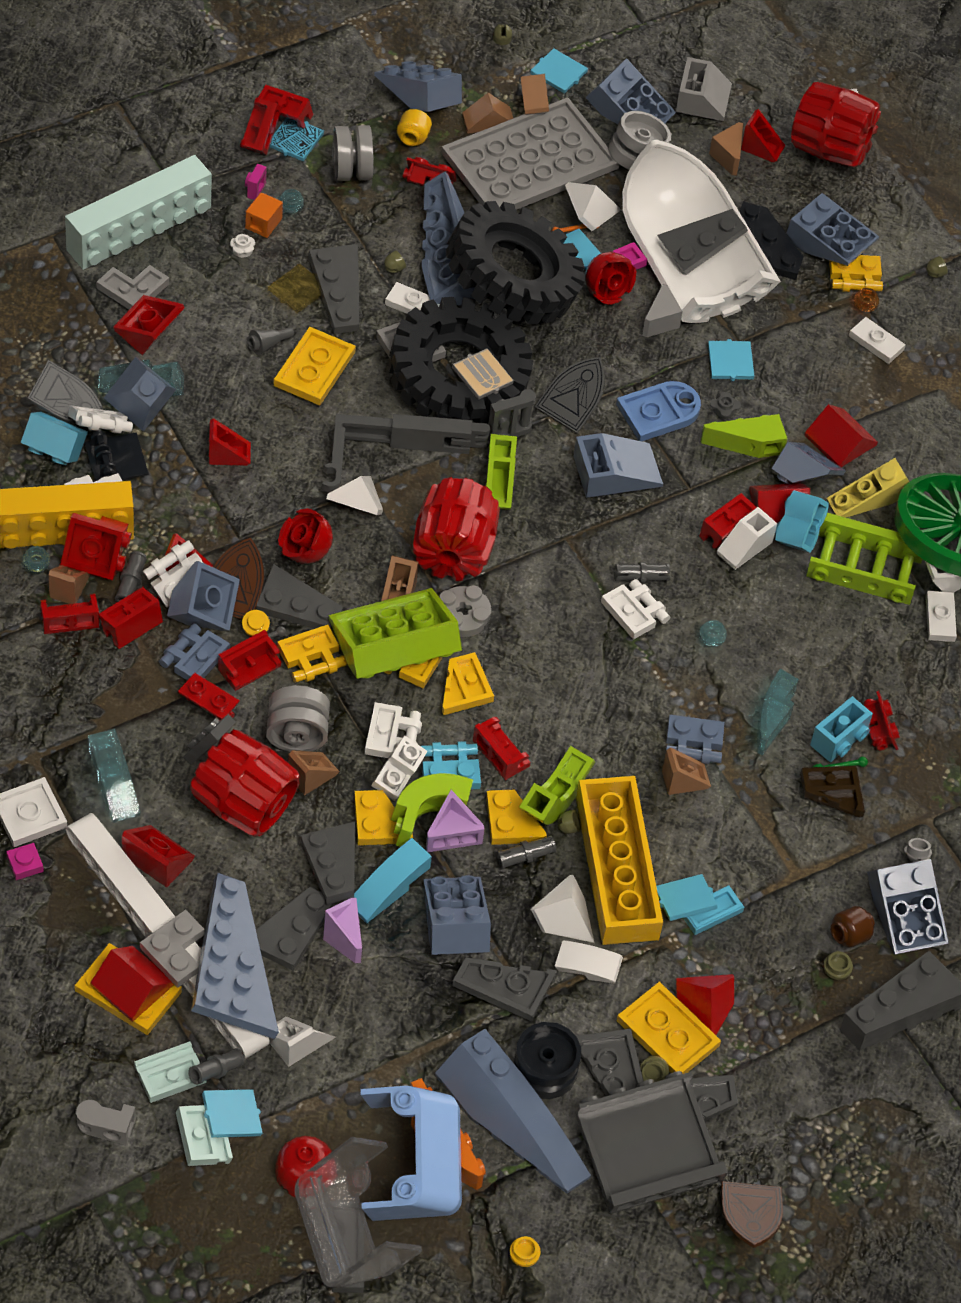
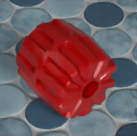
(835, 124)
(456, 528)
(245, 783)

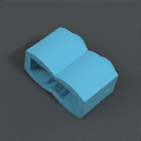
(801, 521)

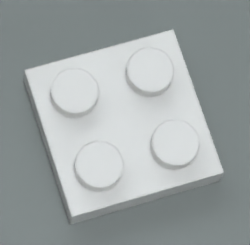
(30, 812)

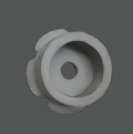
(918, 850)

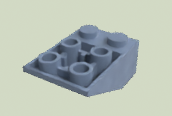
(422, 85)
(628, 91)
(829, 232)
(615, 465)
(909, 906)
(457, 915)

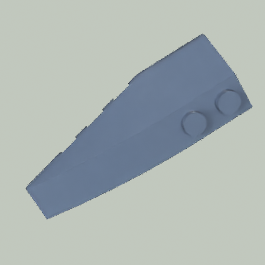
(442, 217)
(506, 1104)

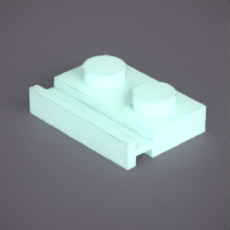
(167, 1071)
(197, 1140)

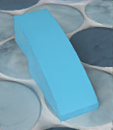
(391, 879)

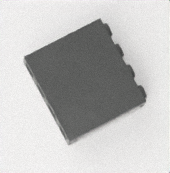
(648, 1142)

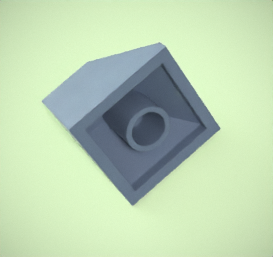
(139, 393)
(803, 464)
(204, 598)

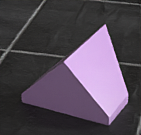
(454, 826)
(343, 929)

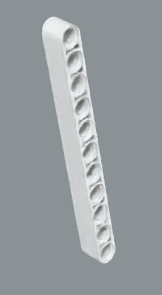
(143, 906)

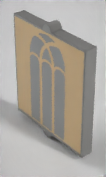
(482, 374)

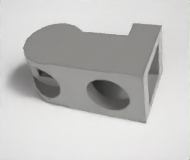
(106, 1122)

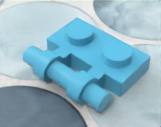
(460, 767)

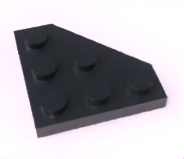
(773, 240)

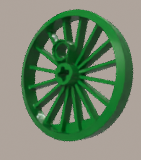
(937, 516)

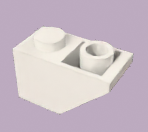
(748, 538)

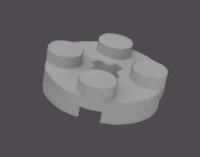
(472, 599)

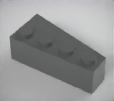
(909, 998)

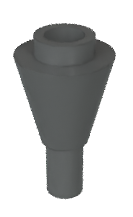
(262, 340)

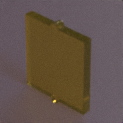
(296, 288)

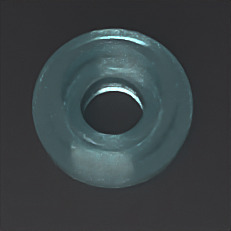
(292, 201)
(36, 553)
(716, 628)

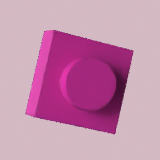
(256, 181)
(634, 254)
(24, 861)

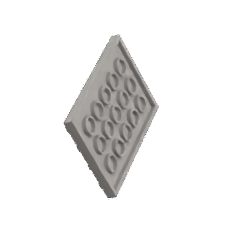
(530, 156)

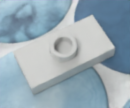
(405, 298)
(877, 340)
(941, 616)

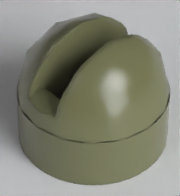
(502, 40)
(394, 262)
(937, 267)
(569, 822)

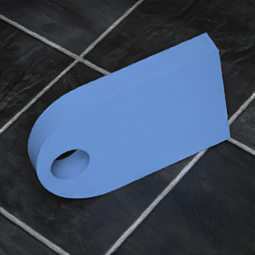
(659, 409)

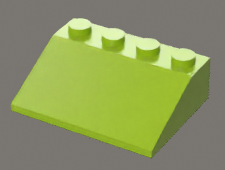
(396, 633)

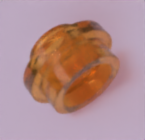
(866, 299)

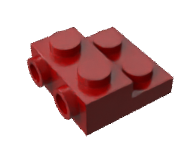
(96, 545)

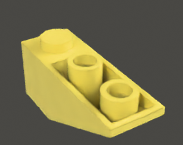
(871, 491)

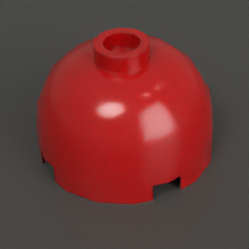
(610, 277)
(306, 537)
(297, 1158)

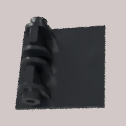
(116, 455)

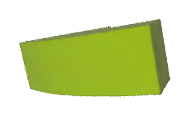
(501, 468)

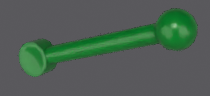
(862, 762)

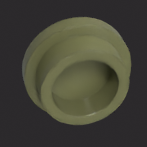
(838, 965)
(654, 1068)

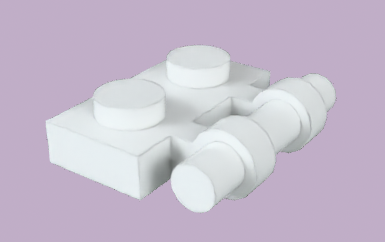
(100, 419)
(169, 579)
(630, 613)
(384, 729)

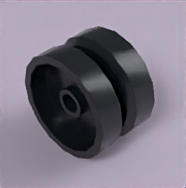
(548, 1058)

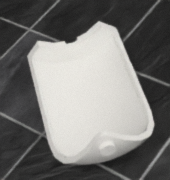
(675, 189)

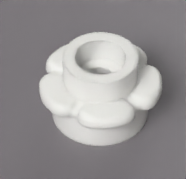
(242, 245)

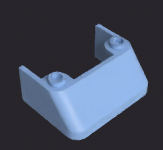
(437, 1182)

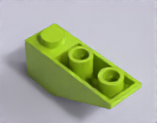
(750, 436)

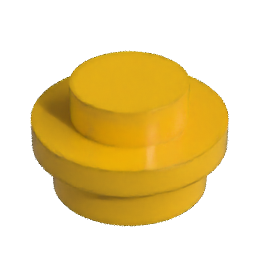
(255, 622)
(524, 1251)

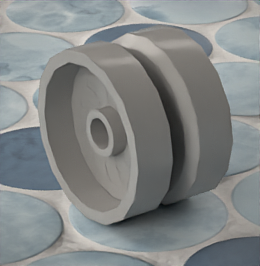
(633, 134)
(349, 153)
(298, 718)

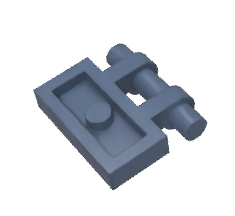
(200, 658)
(696, 733)

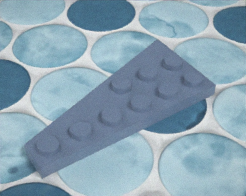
(231, 968)

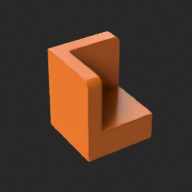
(264, 215)

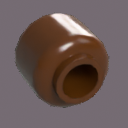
(852, 926)

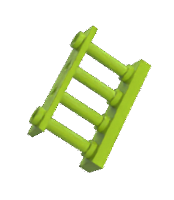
(869, 537)

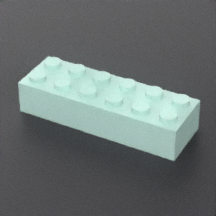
(138, 212)

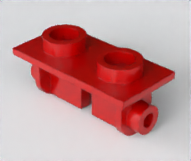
(420, 169)
(208, 696)
(885, 732)

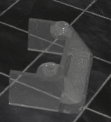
(336, 1221)

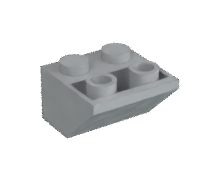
(703, 90)

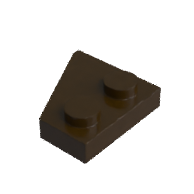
(834, 787)

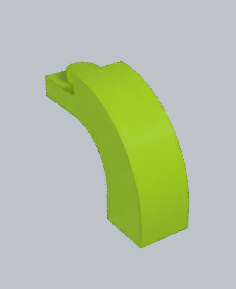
(560, 790)
(425, 796)

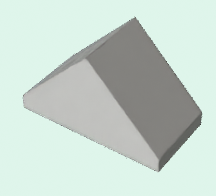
(663, 315)

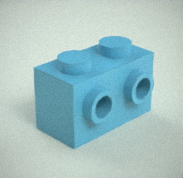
(54, 438)
(841, 729)

